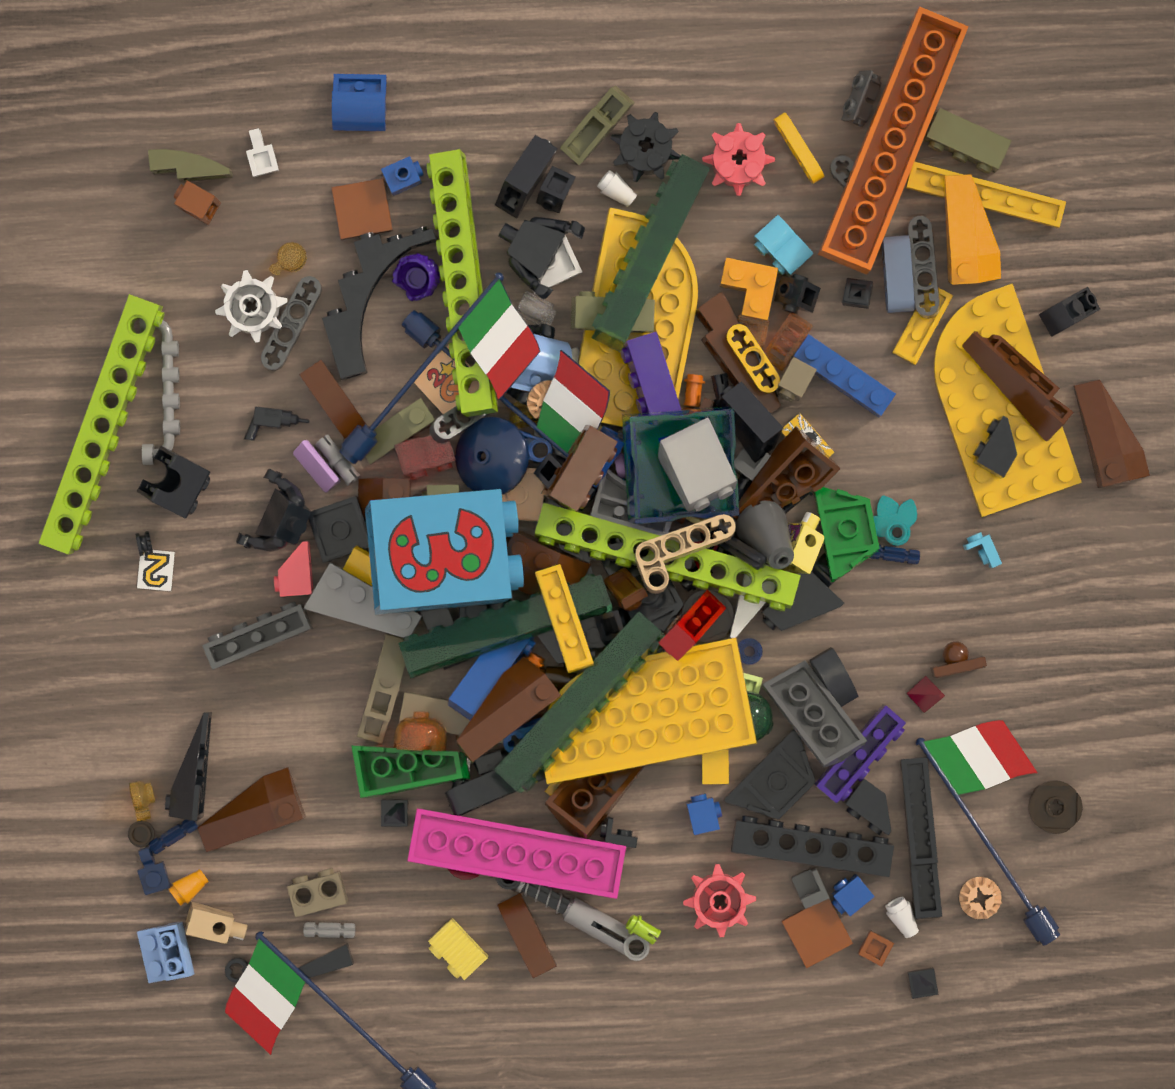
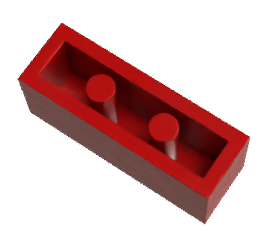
(692, 625)

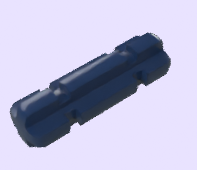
(897, 555)
(172, 836)

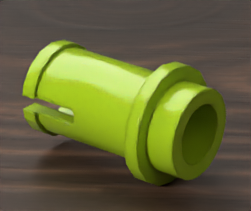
(642, 929)

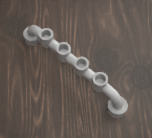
(169, 399)

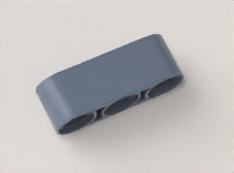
(898, 274)

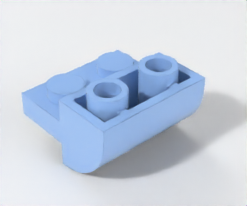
(544, 365)
(165, 952)

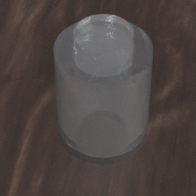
(536, 309)

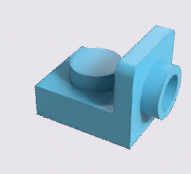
(988, 551)

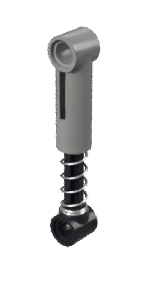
(582, 917)

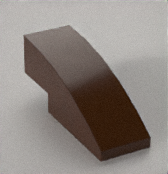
(332, 398)
(527, 935)

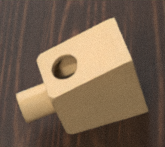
(202, 919)

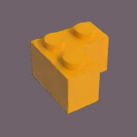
(754, 280)

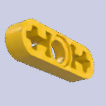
(798, 148)
(764, 360)

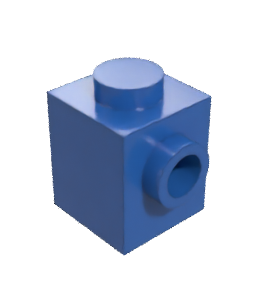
(402, 175)
(703, 814)
(851, 895)

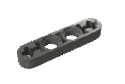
(921, 267)
(295, 325)

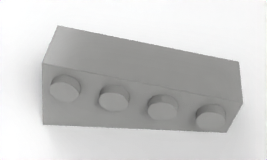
(352, 600)

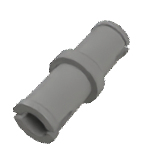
(337, 460)

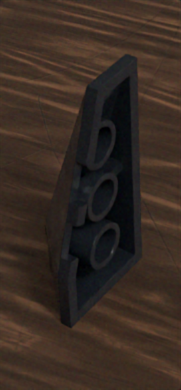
(189, 787)

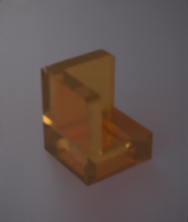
(757, 328)

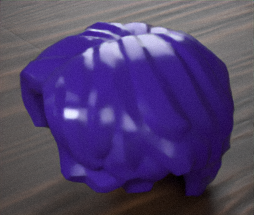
(416, 276)

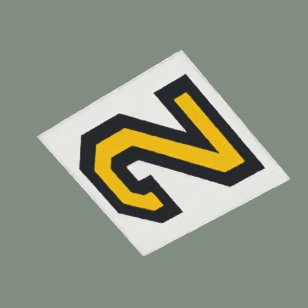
(156, 570)

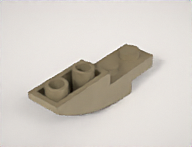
(383, 691)

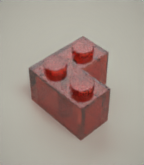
(424, 454)

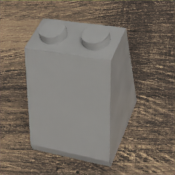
(697, 465)

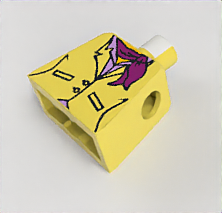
(805, 544)

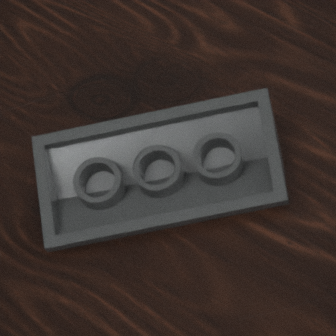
(814, 714)

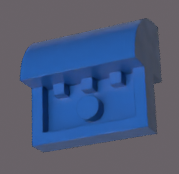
(359, 102)

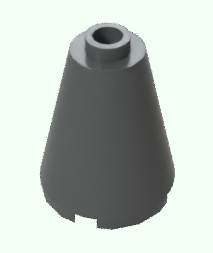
(767, 532)

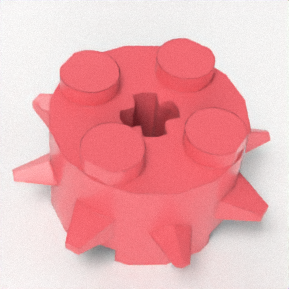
(727, 148)
(719, 916)

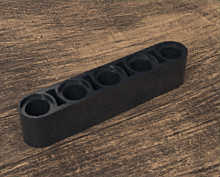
(480, 792)

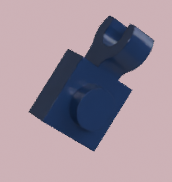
(153, 874)

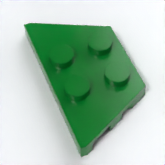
(847, 530)

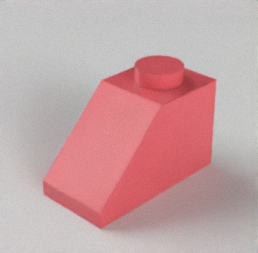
(295, 574)

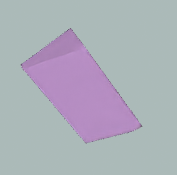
(316, 466)

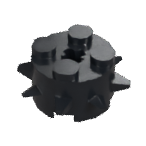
(654, 159)

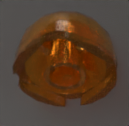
(420, 733)

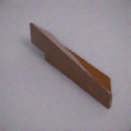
(718, 318)
(1020, 382)

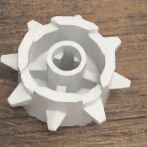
(236, 309)

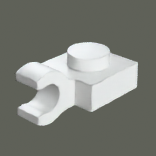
(261, 158)

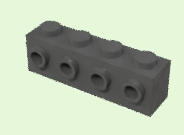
(258, 636)

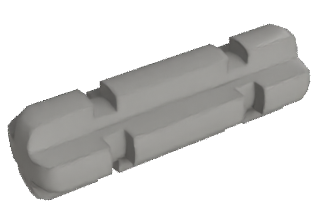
(329, 930)

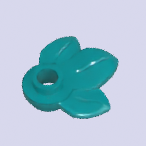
(894, 515)

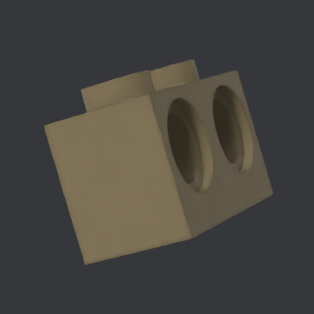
(795, 380)
(319, 899)

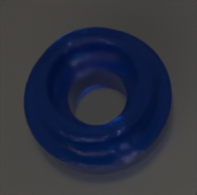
(757, 651)

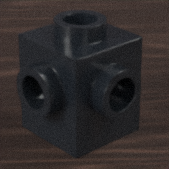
(791, 294)

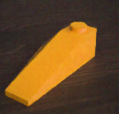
(970, 240)

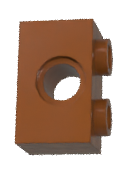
(196, 202)

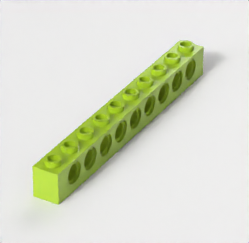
(441, 166)
(552, 516)
(53, 533)

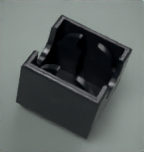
(180, 485)

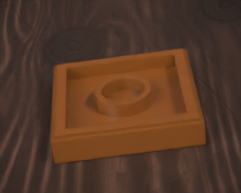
(362, 208)
(817, 932)

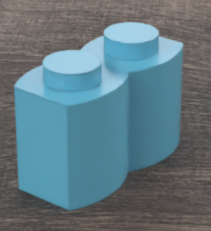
(782, 246)

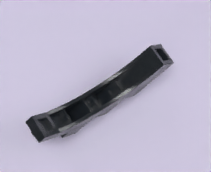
(345, 327)

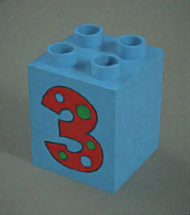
(442, 551)

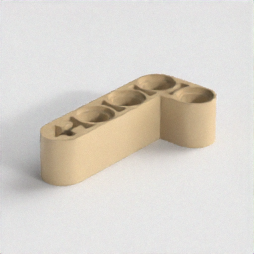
(686, 545)

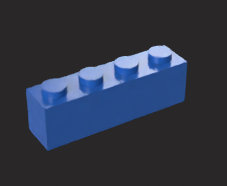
(845, 376)
(484, 676)

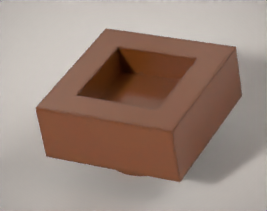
(875, 948)

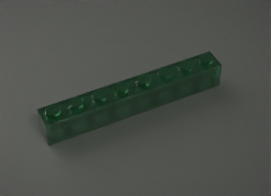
(650, 253)
(497, 628)
(579, 703)

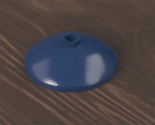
(505, 455)

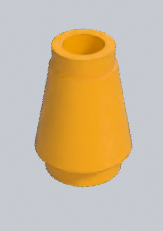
(187, 887)

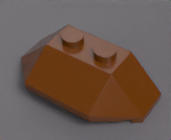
(539, 556)

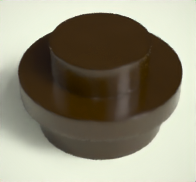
(141, 833)

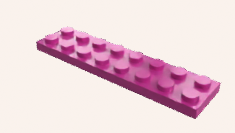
(516, 853)

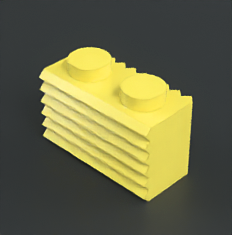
(457, 949)

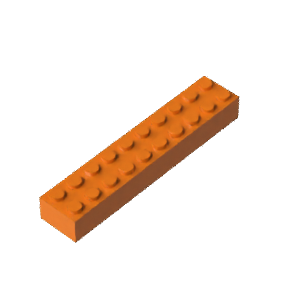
(893, 140)

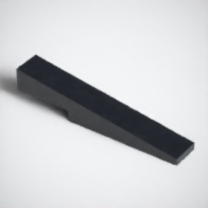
(921, 838)

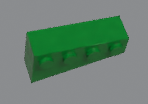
(394, 770)

